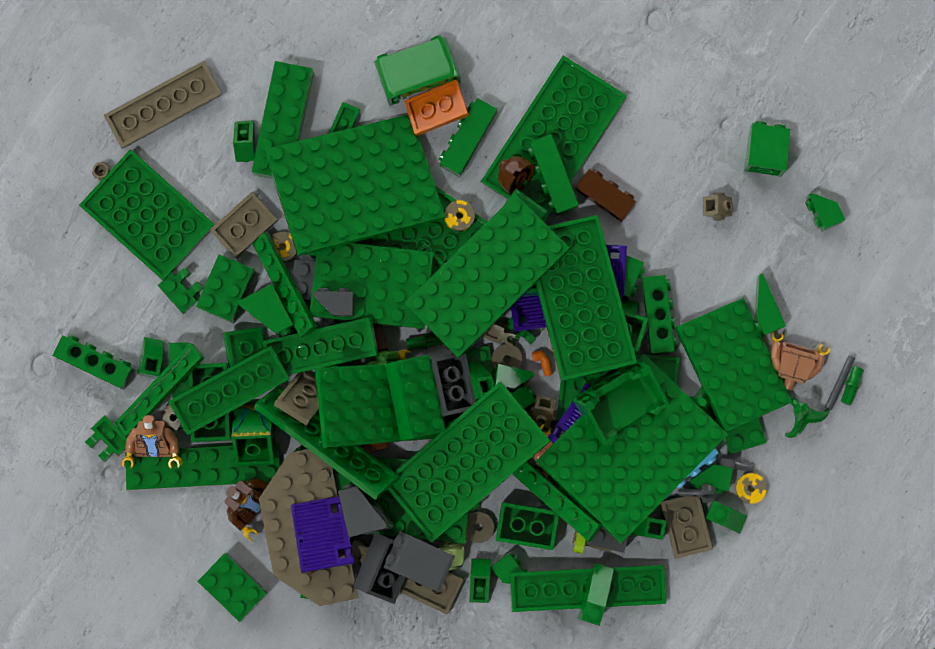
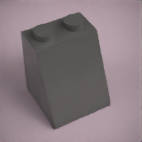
(362, 512)
(419, 561)

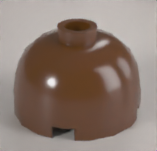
(514, 172)

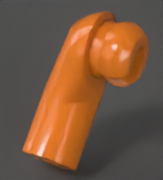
(545, 362)

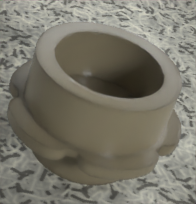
(100, 166)

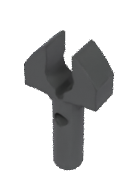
(735, 465)
(706, 493)

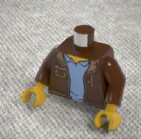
(244, 504)

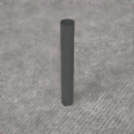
(840, 382)

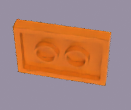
(436, 107)

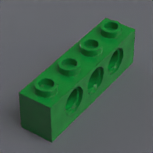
(660, 284)
(65, 350)

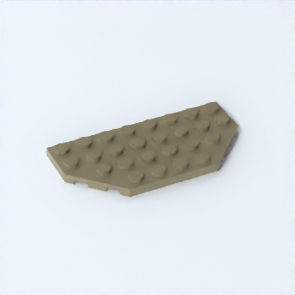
(300, 480)

